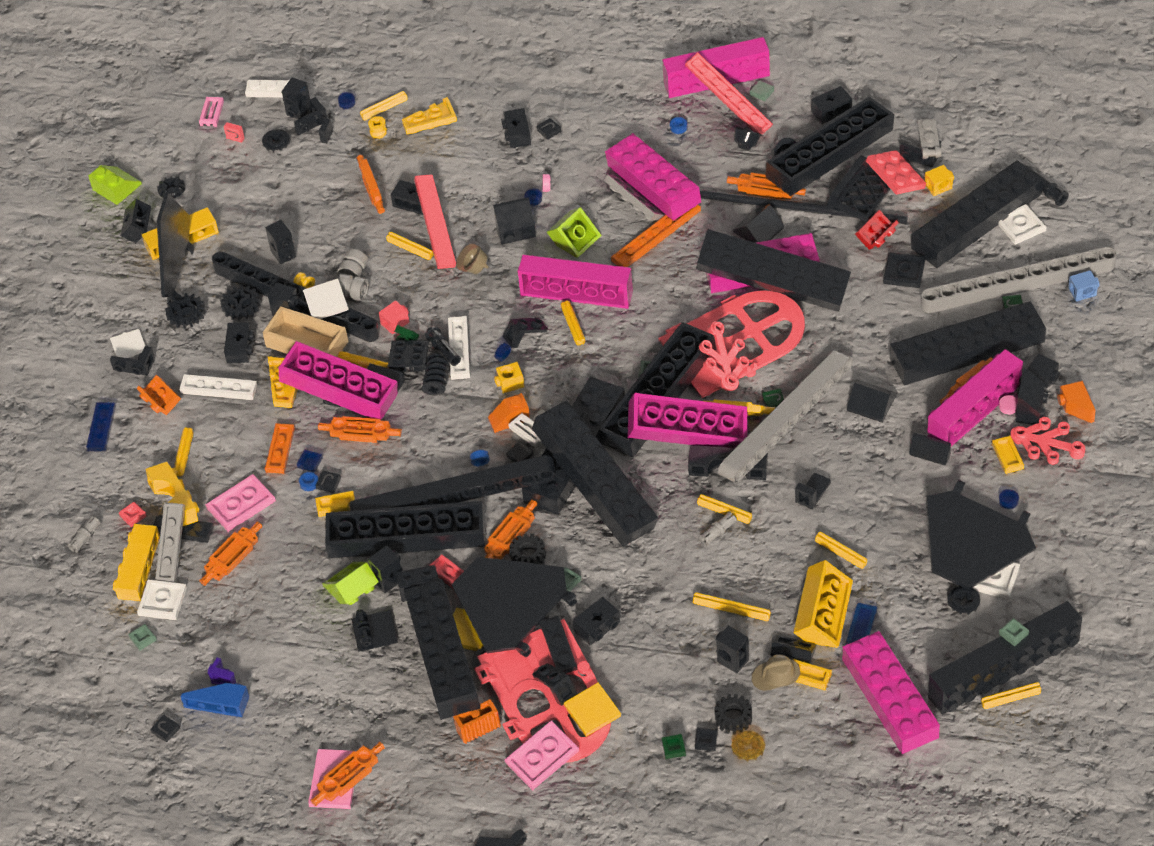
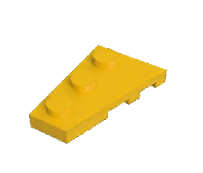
(435, 116)
(282, 394)

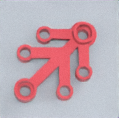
(723, 358)
(1024, 435)

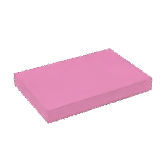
(240, 502)
(542, 755)
(325, 762)

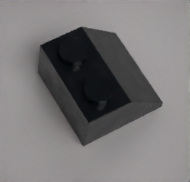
(514, 221)
(1031, 399)

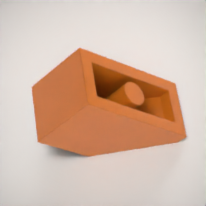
(1077, 401)
(507, 412)

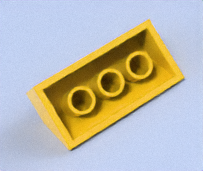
(823, 605)

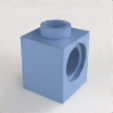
(1083, 285)

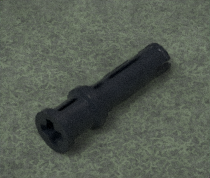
(1052, 191)
(442, 345)

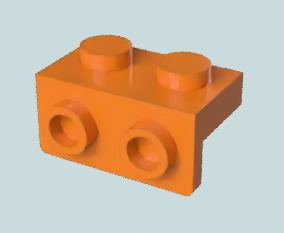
(160, 395)

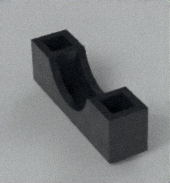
(706, 458)

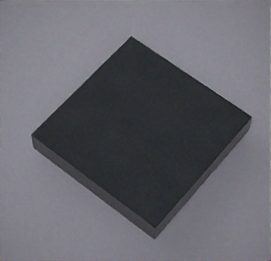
(904, 270)

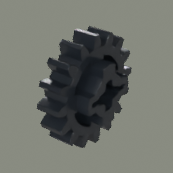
(240, 302)
(185, 310)

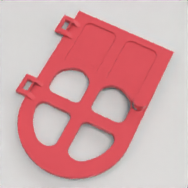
(705, 381)
(512, 676)

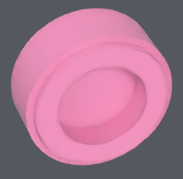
(545, 183)
(1008, 404)

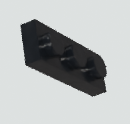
(196, 531)
(558, 644)

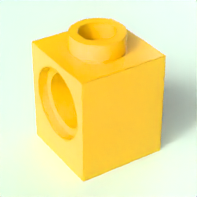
(939, 180)
(509, 377)

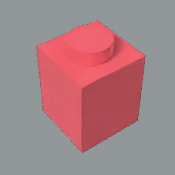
(394, 315)

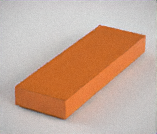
(279, 448)

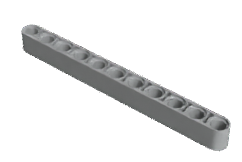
(1017, 280)
(785, 416)

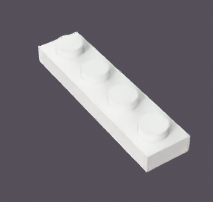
(459, 342)
(218, 387)

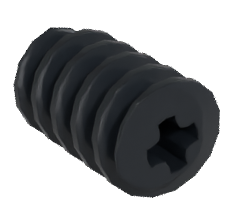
(435, 374)

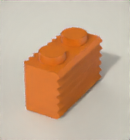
(477, 722)

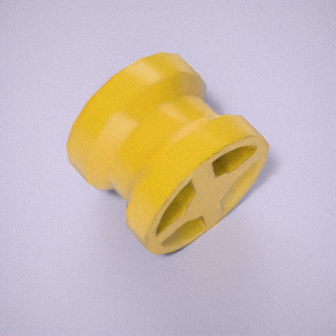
(377, 127)
(304, 281)

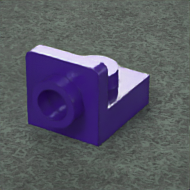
(220, 675)

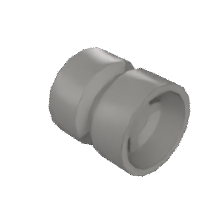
(353, 263)
(354, 287)

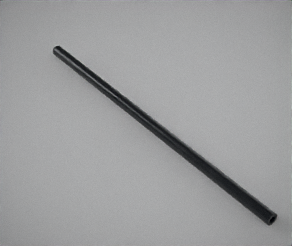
(790, 205)

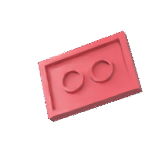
(896, 172)

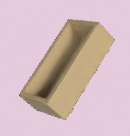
(292, 326)

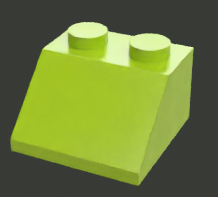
(113, 183)
(574, 232)
(351, 583)

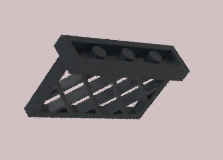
(850, 183)

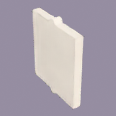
(128, 344)

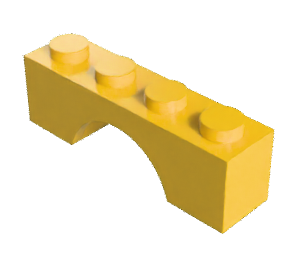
(164, 480)

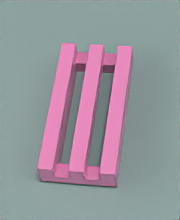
(209, 121)

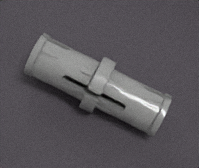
(718, 528)
(84, 534)

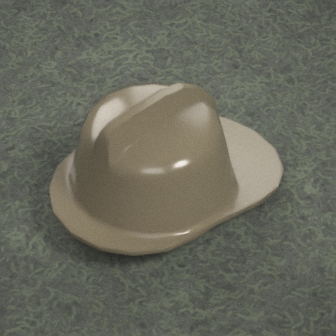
(472, 259)
(775, 673)

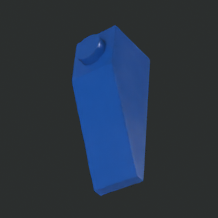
(220, 699)

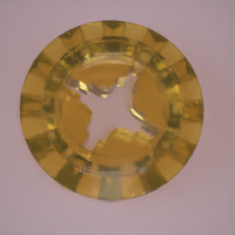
(747, 738)

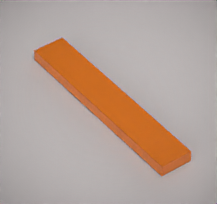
(650, 238)

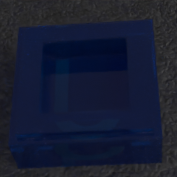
(309, 460)

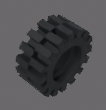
(528, 543)
(733, 703)

